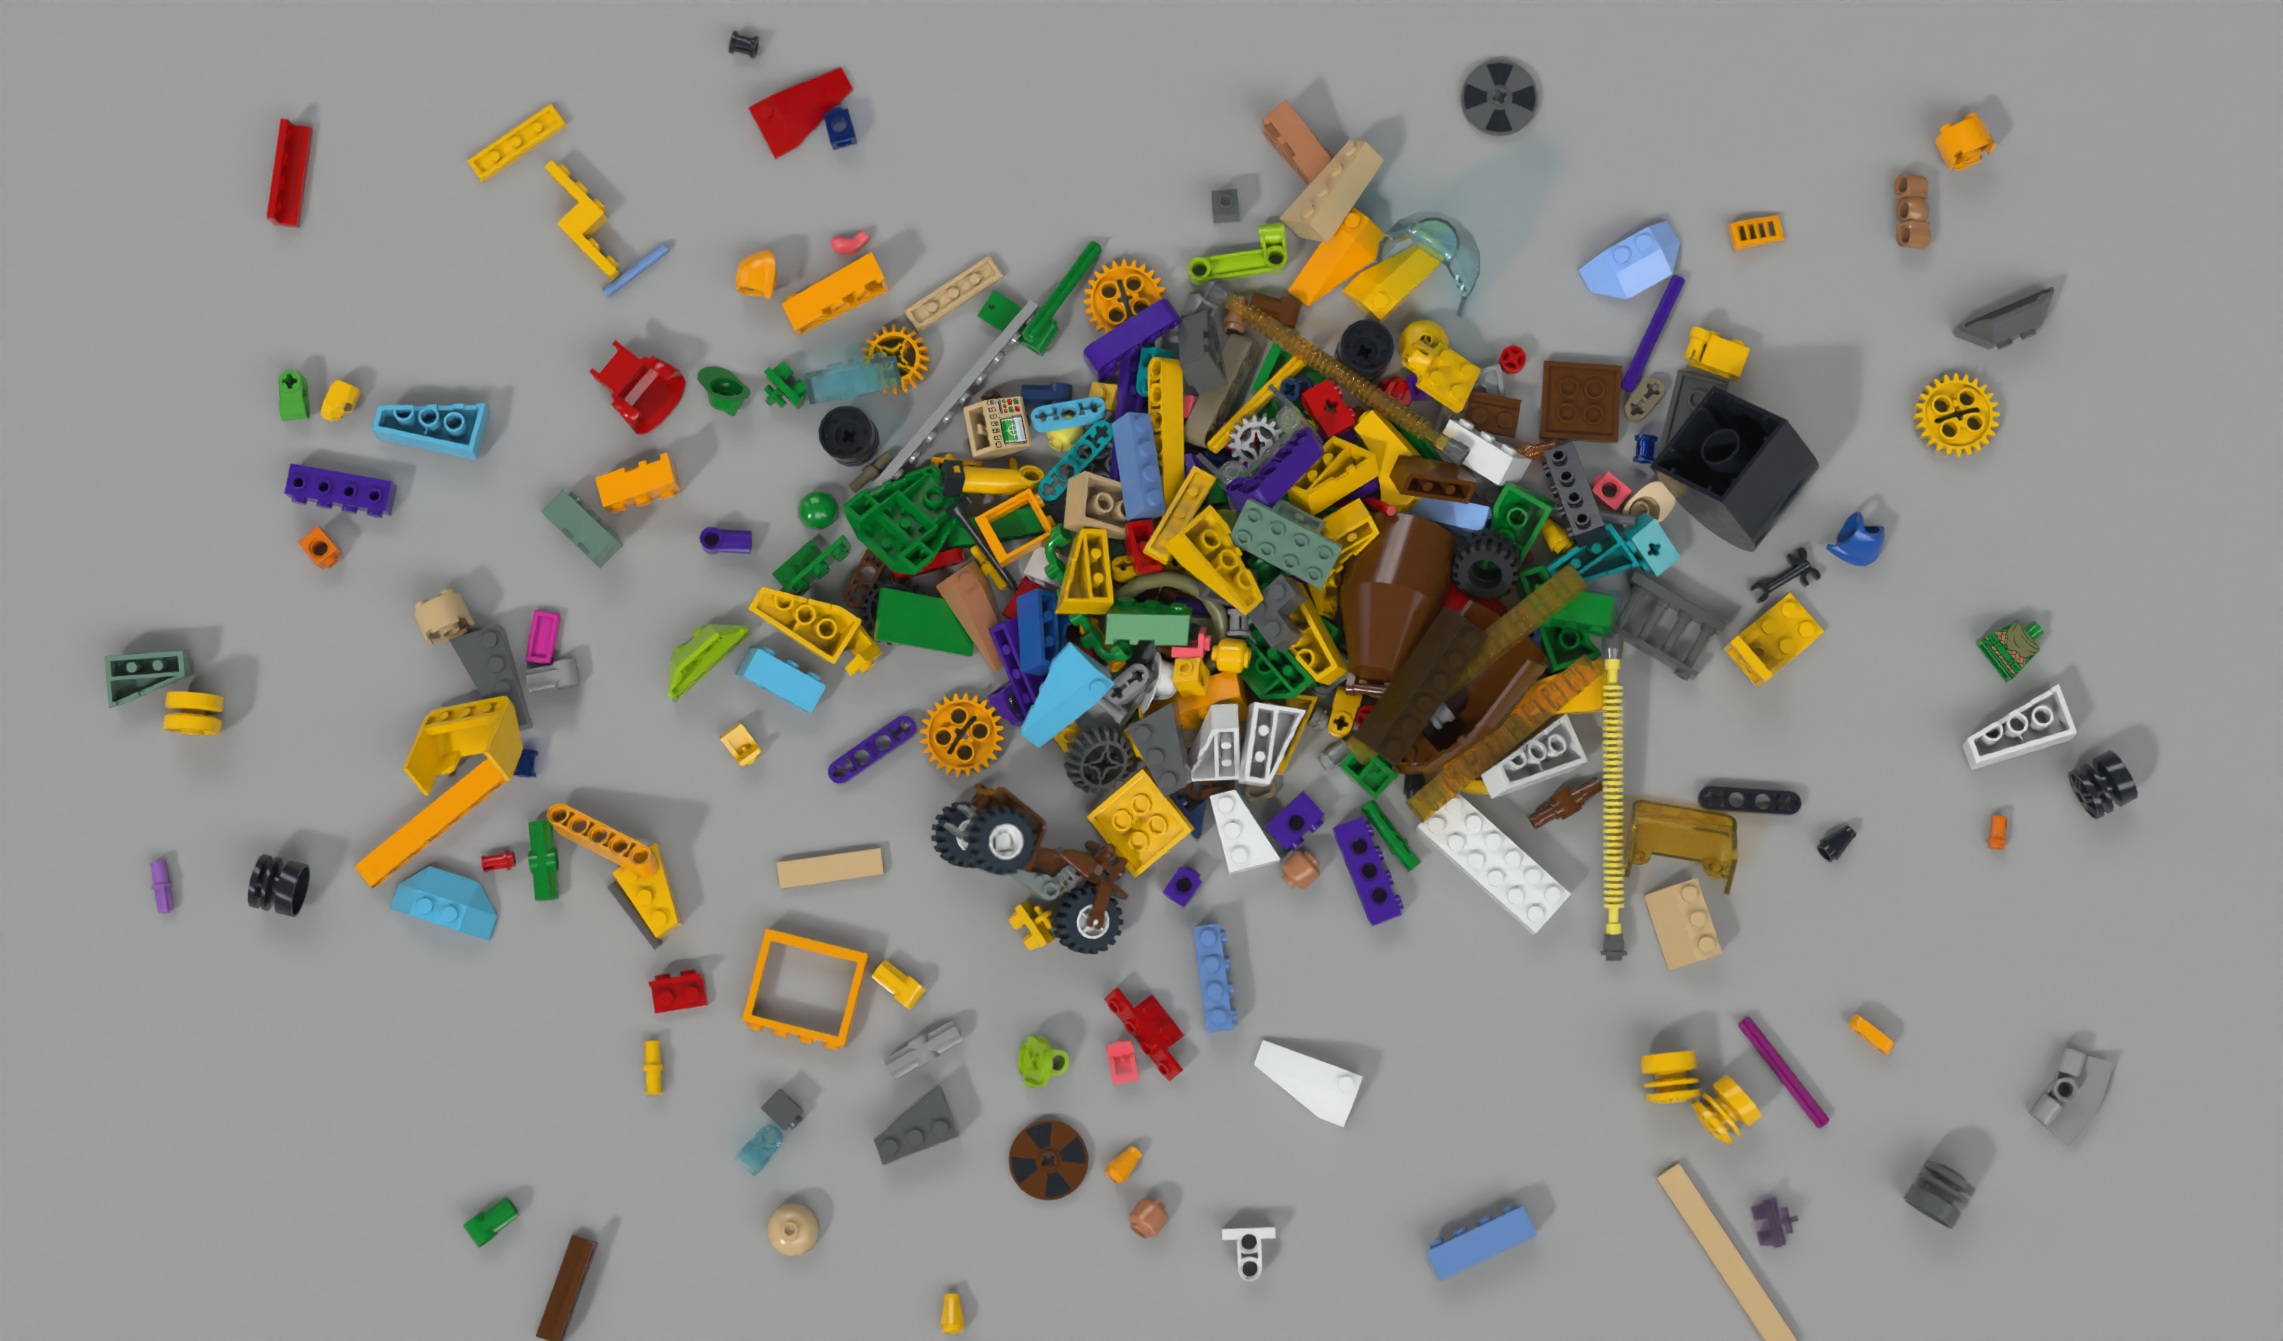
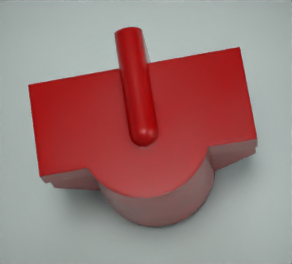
(1397, 388)

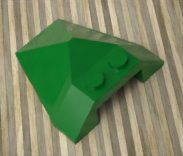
(903, 519)

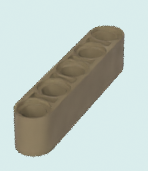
(1215, 404)

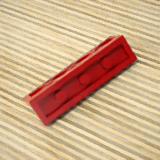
(289, 174)

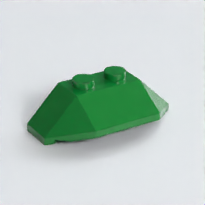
(1273, 672)

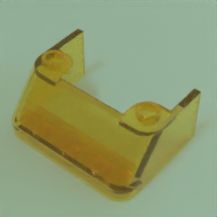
(1683, 835)

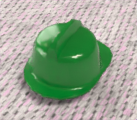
(723, 389)

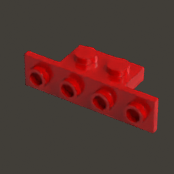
(1151, 1029)

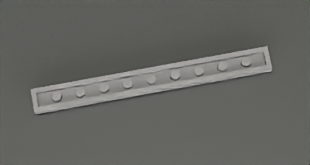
(958, 394)

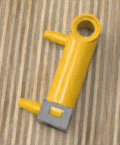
(1011, 481)

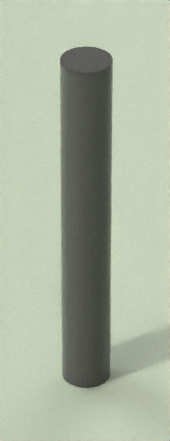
(635, 916)

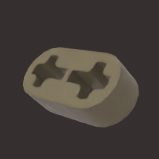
(1649, 403)

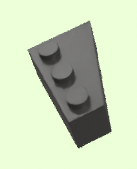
(1163, 748)

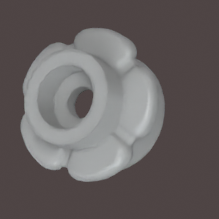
(1318, 718)

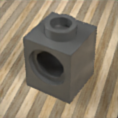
(1225, 206)
(783, 1110)

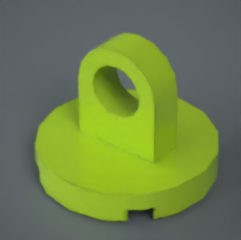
(1036, 1061)

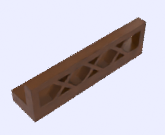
(567, 1289)

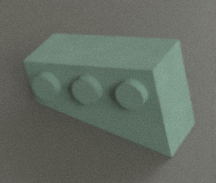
(582, 527)
(143, 673)

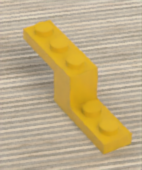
(583, 220)

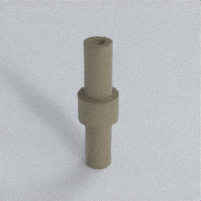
(870, 472)

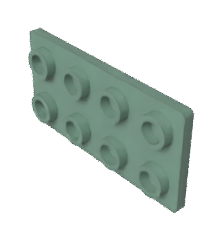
(1287, 540)

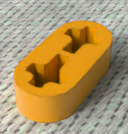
(1871, 1034)

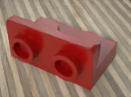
(678, 992)

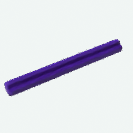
(1652, 333)

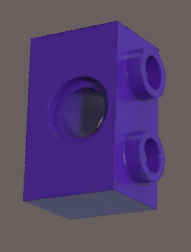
(1300, 807)

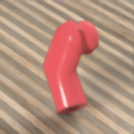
(849, 246)

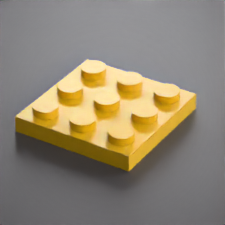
(1140, 822)

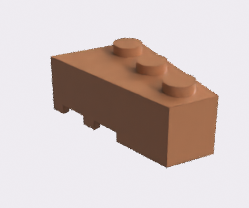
(1295, 142)

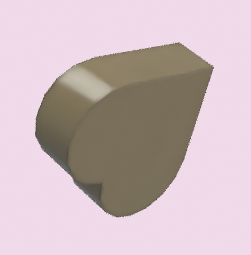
(1255, 794)

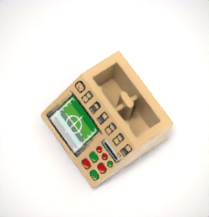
(997, 427)

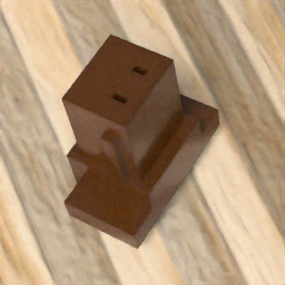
(1166, 649)

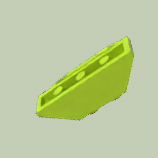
(701, 655)

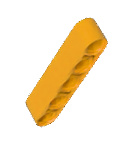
(609, 848)

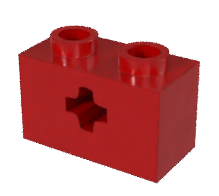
(1328, 424)

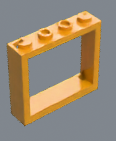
(806, 1035)

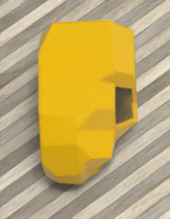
(339, 400)

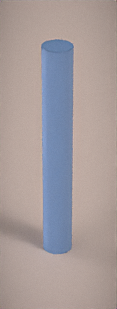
(635, 270)

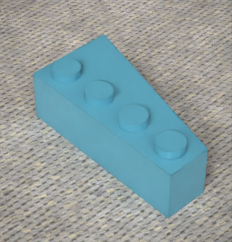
(441, 429)

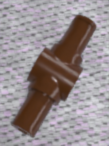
(1565, 803)

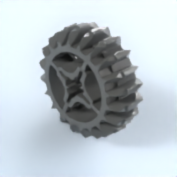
(1093, 752)

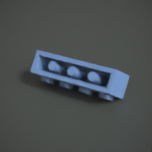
(1138, 467)
(1213, 979)
(1481, 1242)

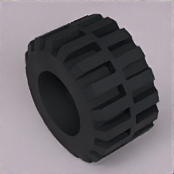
(1482, 582)

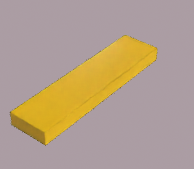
(516, 143)
(1180, 512)

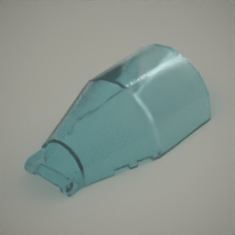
(1445, 241)

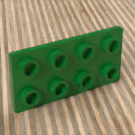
(808, 565)

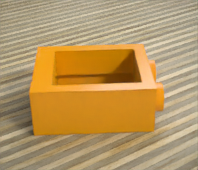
(985, 519)

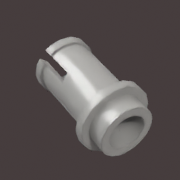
(1333, 755)

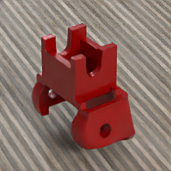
(640, 391)

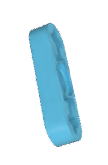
(1062, 423)

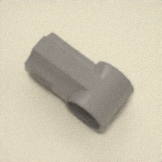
(560, 675)

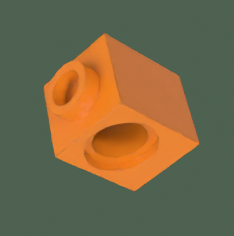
(311, 543)

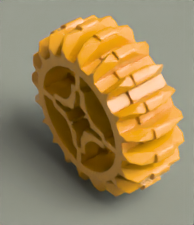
(901, 349)

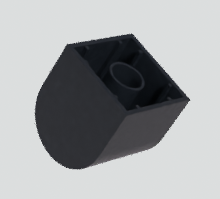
(1735, 468)

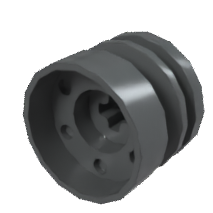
(1939, 1194)

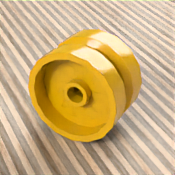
(193, 713)

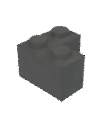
(1273, 613)

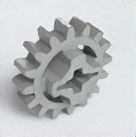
(1247, 442)

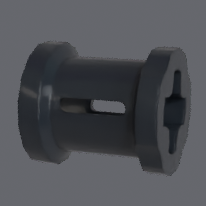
(744, 44)

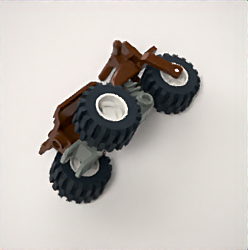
(1005, 838)

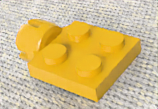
(1441, 373)

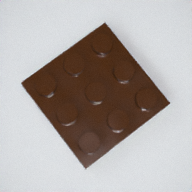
(1580, 402)

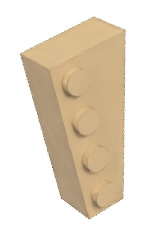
(1333, 192)

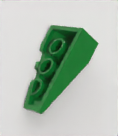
(1519, 515)

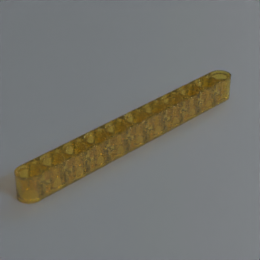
(1508, 633)

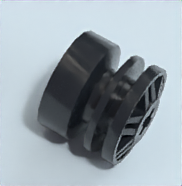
(1369, 339)
(837, 427)
(2103, 784)
(278, 885)

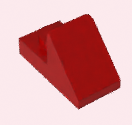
(1136, 538)

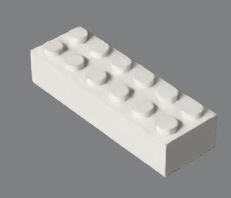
(1494, 863)

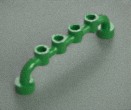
(1092, 638)

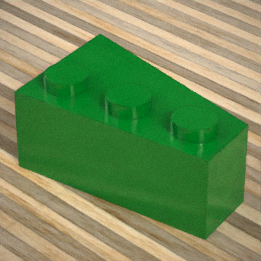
(1587, 614)

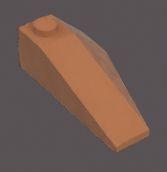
(975, 606)

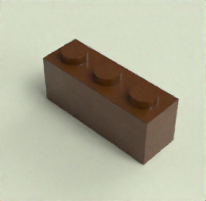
(1433, 479)

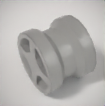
(1441, 716)

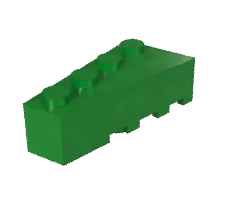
(1558, 644)

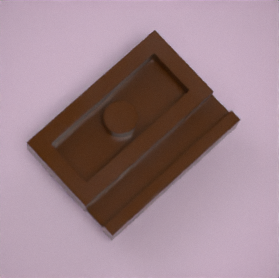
(1493, 413)

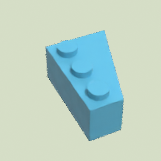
(781, 678)

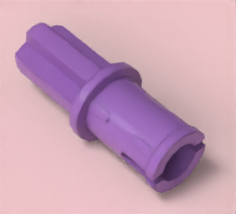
(161, 887)

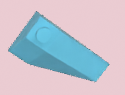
(1069, 691)

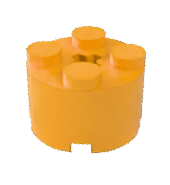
(1964, 142)

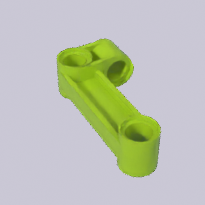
(1245, 263)

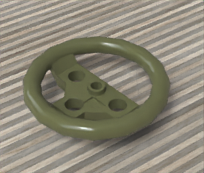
(1216, 625)

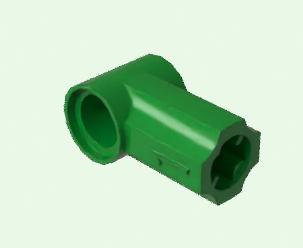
(486, 1225)

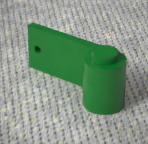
(1005, 311)

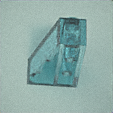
(854, 379)

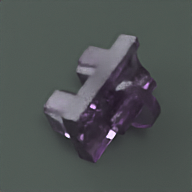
(1775, 1233)

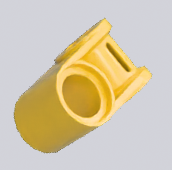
(1344, 708)

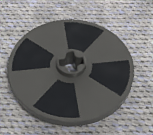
(1507, 80)

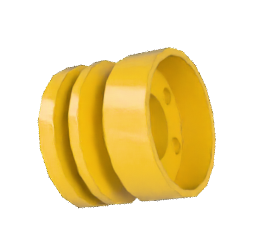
(1670, 1076)
(1726, 1110)

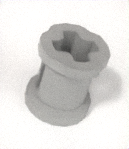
(1238, 624)

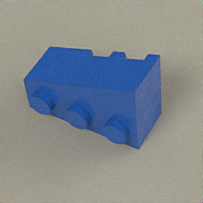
(1040, 630)

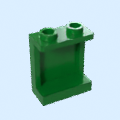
(1274, 362)

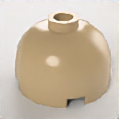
(793, 1229)

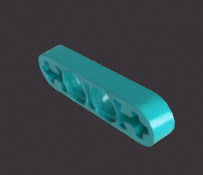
(1071, 458)

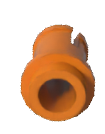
(1997, 833)

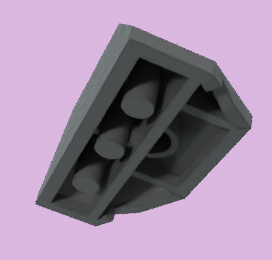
(2008, 322)

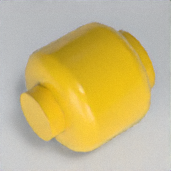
(1231, 655)

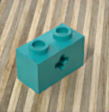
(1650, 545)

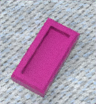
(543, 637)

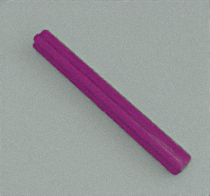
(1783, 1072)

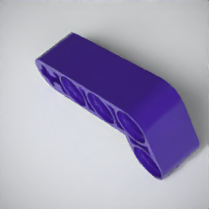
(1129, 338)
(1279, 472)

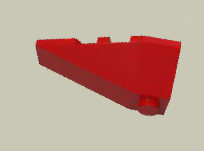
(794, 112)

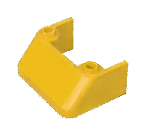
(462, 731)

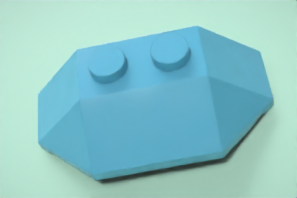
(446, 902)

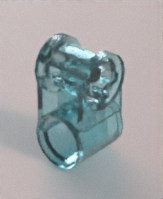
(757, 1152)

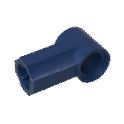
(1043, 395)

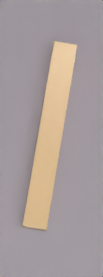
(1724, 1255)

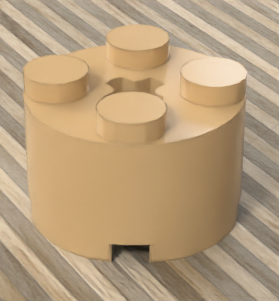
(443, 617)

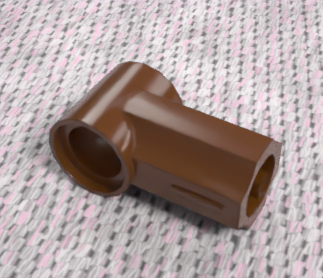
(1285, 309)

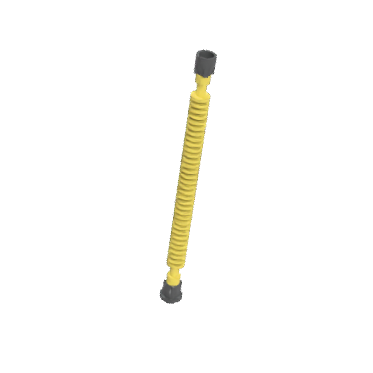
(1613, 939)

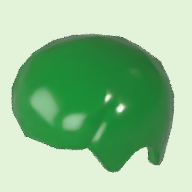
(818, 510)

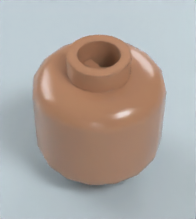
(1300, 869)
(1148, 1217)

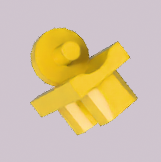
(1037, 922)

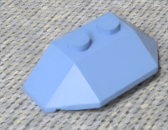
(1633, 263)

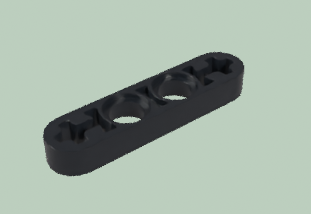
(1749, 797)

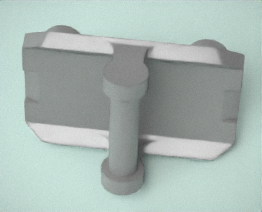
(1109, 713)

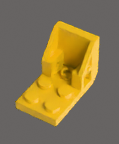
(1773, 640)

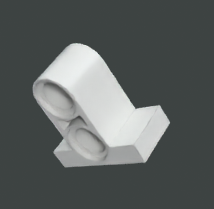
(1253, 1254)

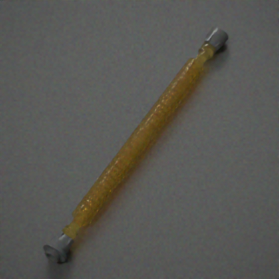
(1335, 370)

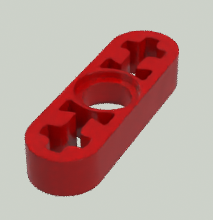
(942, 560)

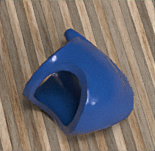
(1858, 543)

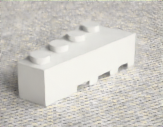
(2027, 729)
(1540, 758)

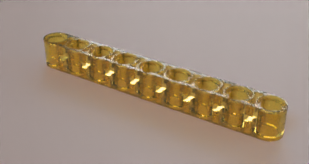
(1509, 735)

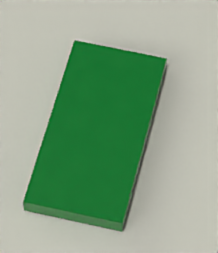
(920, 623)

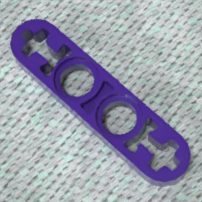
(874, 753)

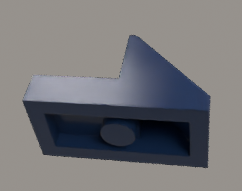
(1195, 816)

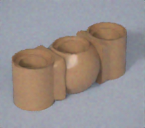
(1912, 211)

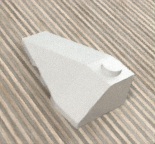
(1315, 1084)

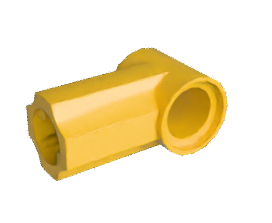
(902, 987)

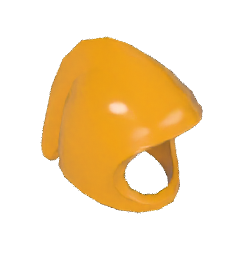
(758, 273)

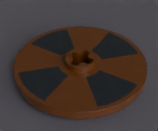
(1027, 1159)

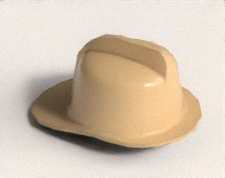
(1652, 499)

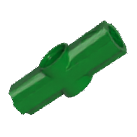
(543, 860)

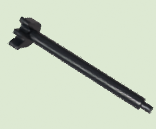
(957, 509)

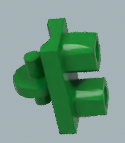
(794, 394)

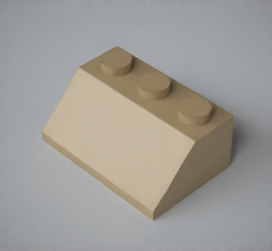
(1683, 924)

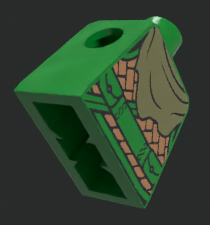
(2011, 648)

